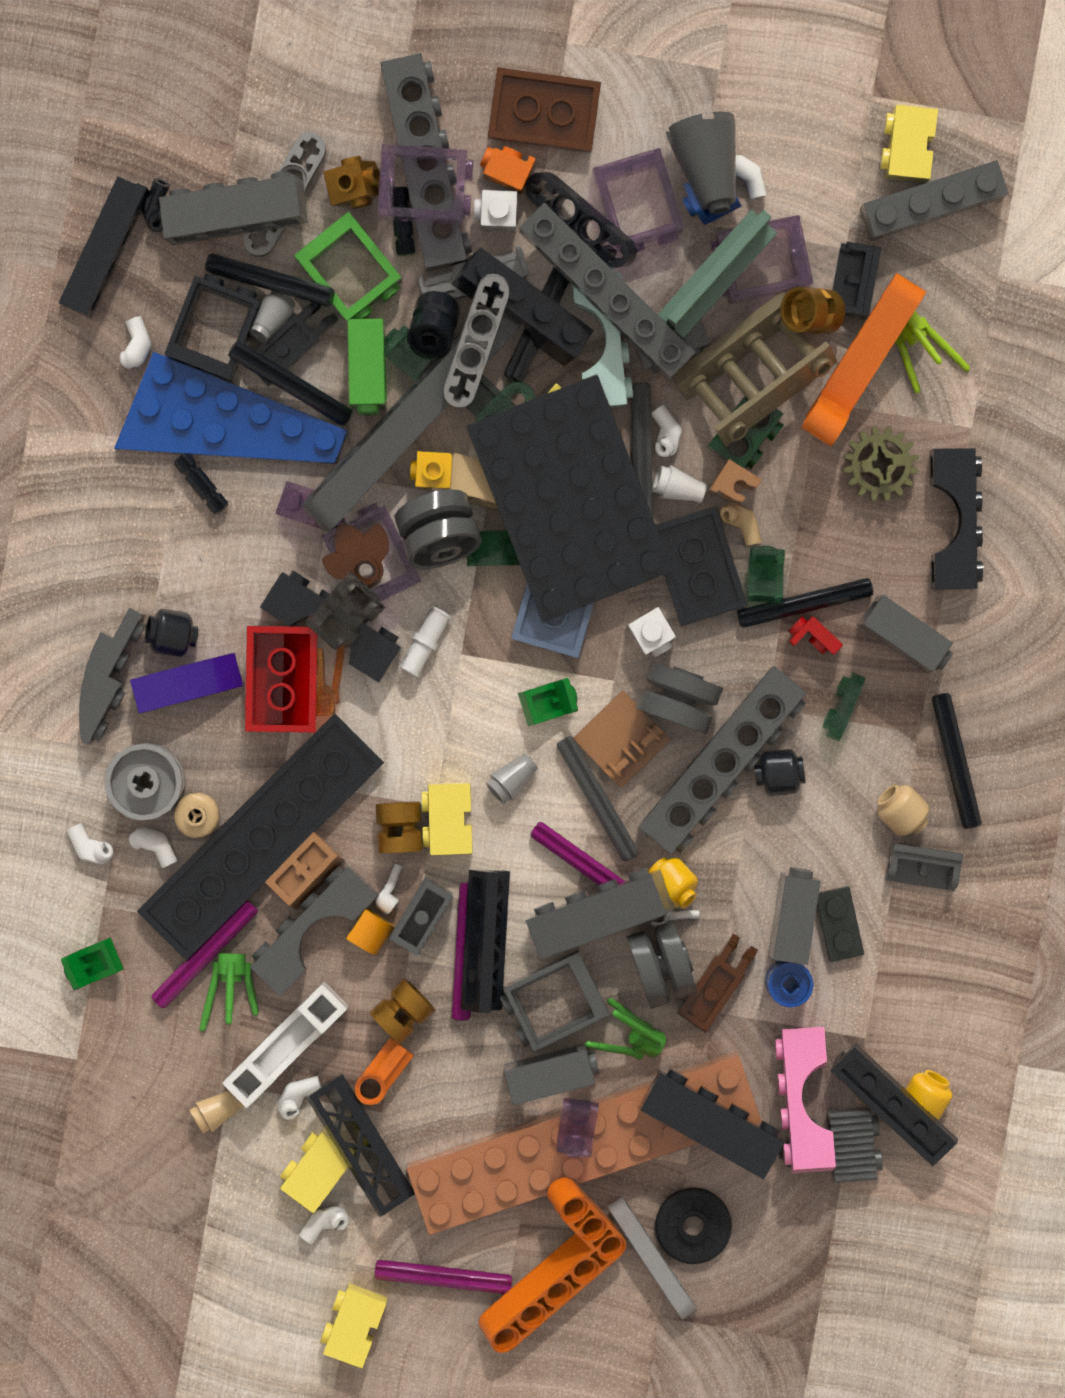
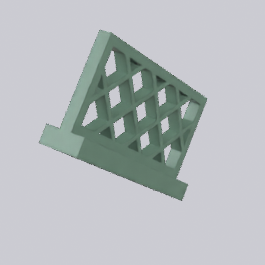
(718, 273)

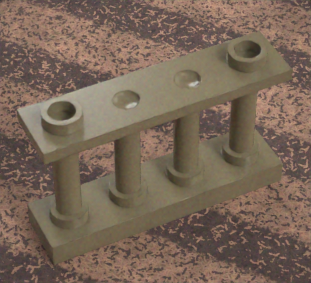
(734, 345)

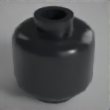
(171, 632)
(780, 772)

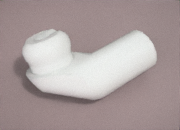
(752, 175)
(669, 432)
(154, 841)
(322, 1219)

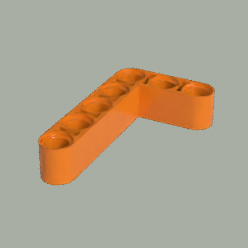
(862, 359)
(561, 1274)

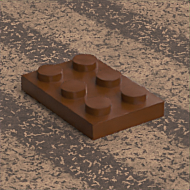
(544, 110)

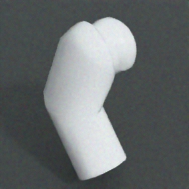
(139, 345)
(89, 849)
(294, 1095)

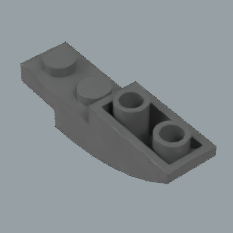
(99, 689)

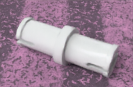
(425, 641)

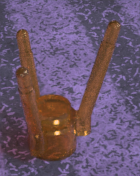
(328, 696)

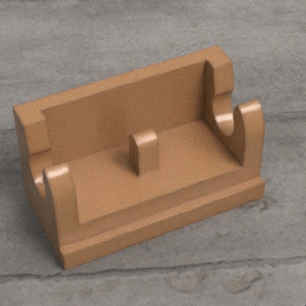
(728, 482)
(304, 871)

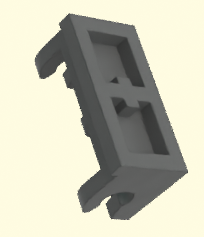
(923, 866)

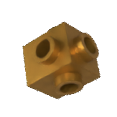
(353, 183)

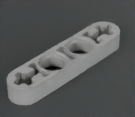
(314, 161)
(472, 339)
(652, 1258)

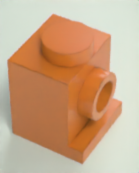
(507, 168)

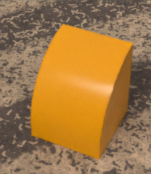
(370, 932)

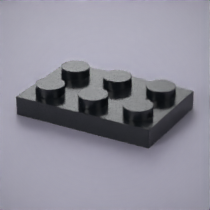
(703, 568)

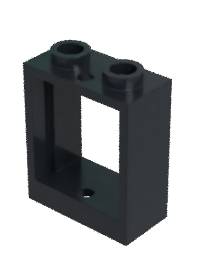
(195, 359)

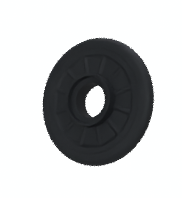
(699, 1247)

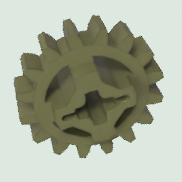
(877, 446)

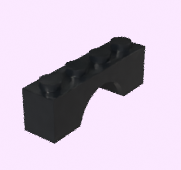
(551, 325)
(955, 474)
(293, 601)

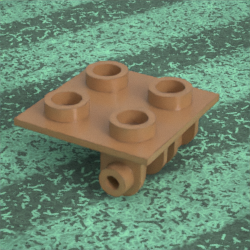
(621, 739)

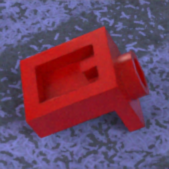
(821, 638)

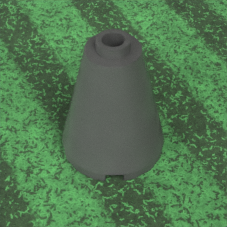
(707, 158)

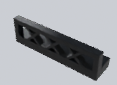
(104, 247)
(485, 940)
(893, 1104)
(366, 1141)

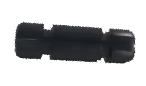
(403, 229)
(201, 483)

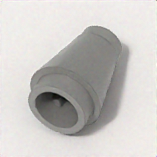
(271, 316)
(511, 778)

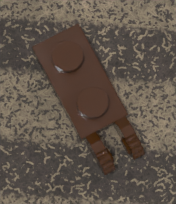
(715, 986)

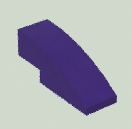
(186, 683)

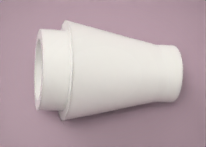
(677, 485)

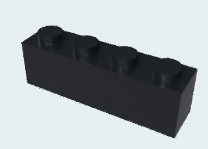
(711, 1123)

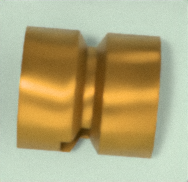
(812, 310)
(399, 814)
(411, 1002)

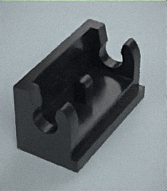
(856, 277)

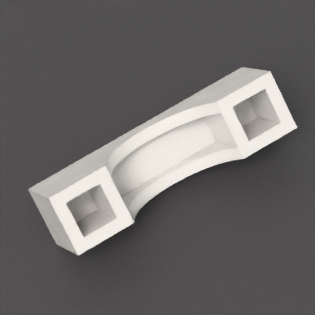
(285, 1044)

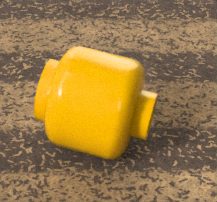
(678, 880)
(931, 1091)

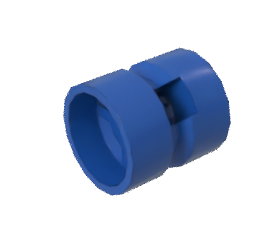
(789, 983)

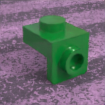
(548, 701)
(91, 964)

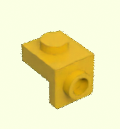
(431, 470)

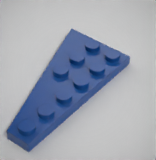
(204, 415)

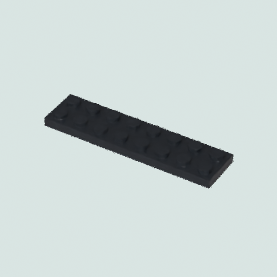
(260, 836)

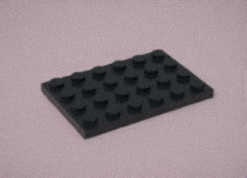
(569, 498)

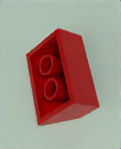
(281, 679)

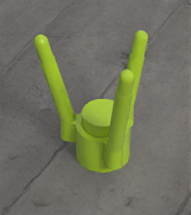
(916, 331)

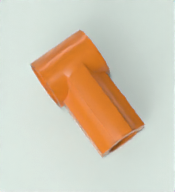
(385, 1069)

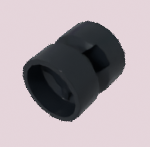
(433, 324)

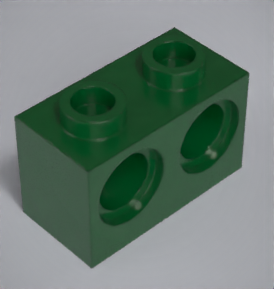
(753, 439)

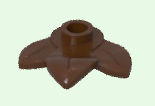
(356, 549)

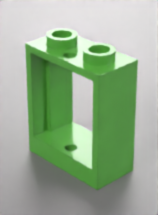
(328, 240)
(367, 365)

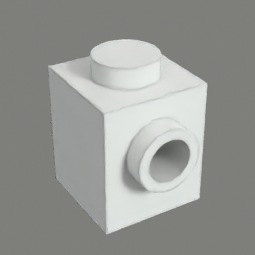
(496, 210)
(652, 632)

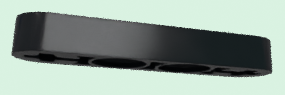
(583, 215)

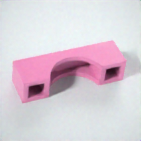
(809, 1144)

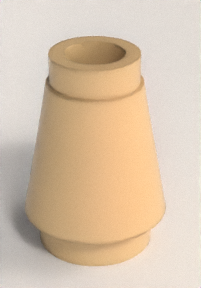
(214, 1111)

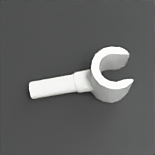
(385, 900)
(674, 915)

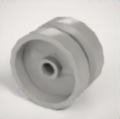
(124, 784)

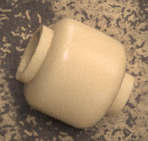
(903, 810)
(209, 812)

